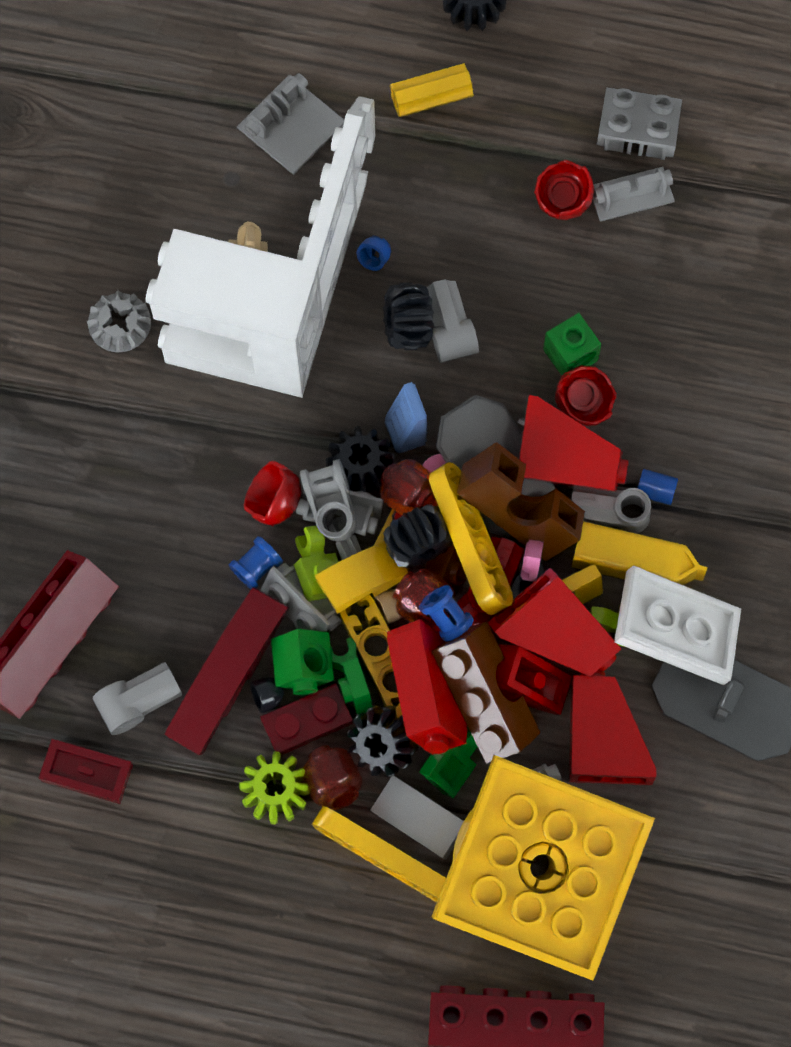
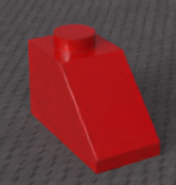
(533, 678)

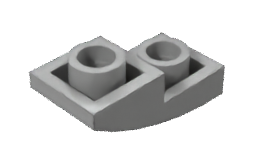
(418, 817)

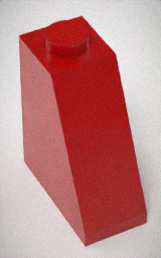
(568, 452)
(556, 626)
(424, 696)
(605, 736)

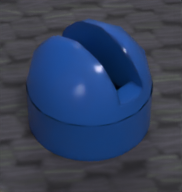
(367, 249)

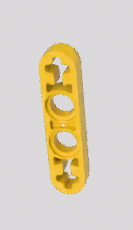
(471, 541)
(375, 665)
(379, 853)

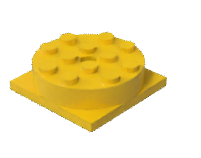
(576, 902)

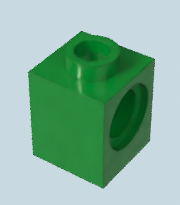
(571, 344)
(302, 660)

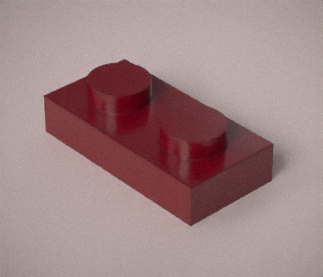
(306, 720)
(85, 771)

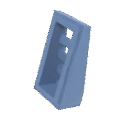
(407, 420)

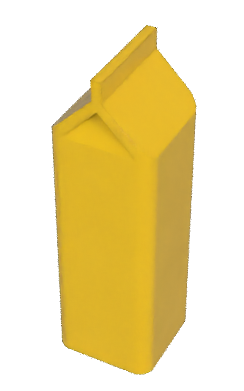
(618, 550)

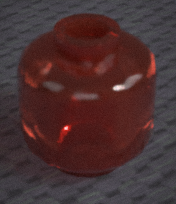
(406, 486)
(412, 591)
(332, 777)

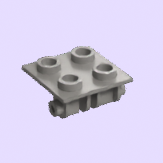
(639, 120)
(291, 123)

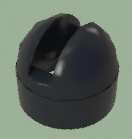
(266, 694)

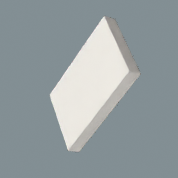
(678, 625)

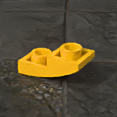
(359, 576)

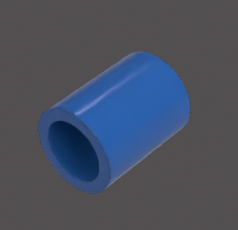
(658, 486)

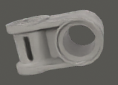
(329, 497)

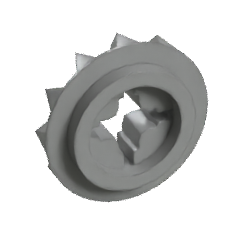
(113, 337)

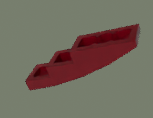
(226, 671)

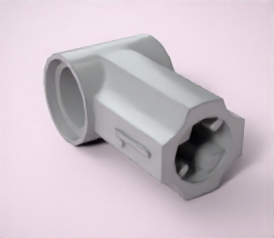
(452, 331)
(605, 507)
(126, 703)

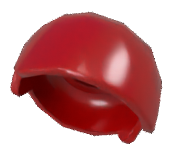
(564, 190)
(585, 395)
(273, 494)

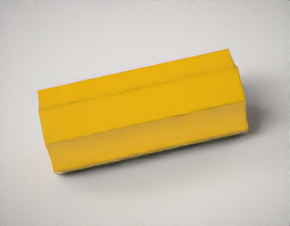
(431, 90)

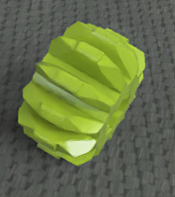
(259, 792)

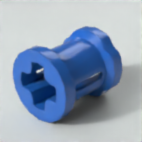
(255, 563)
(457, 622)

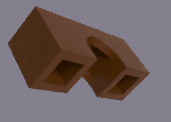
(494, 487)
(469, 668)

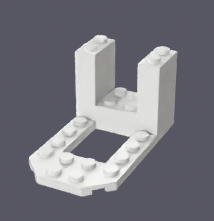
(255, 310)

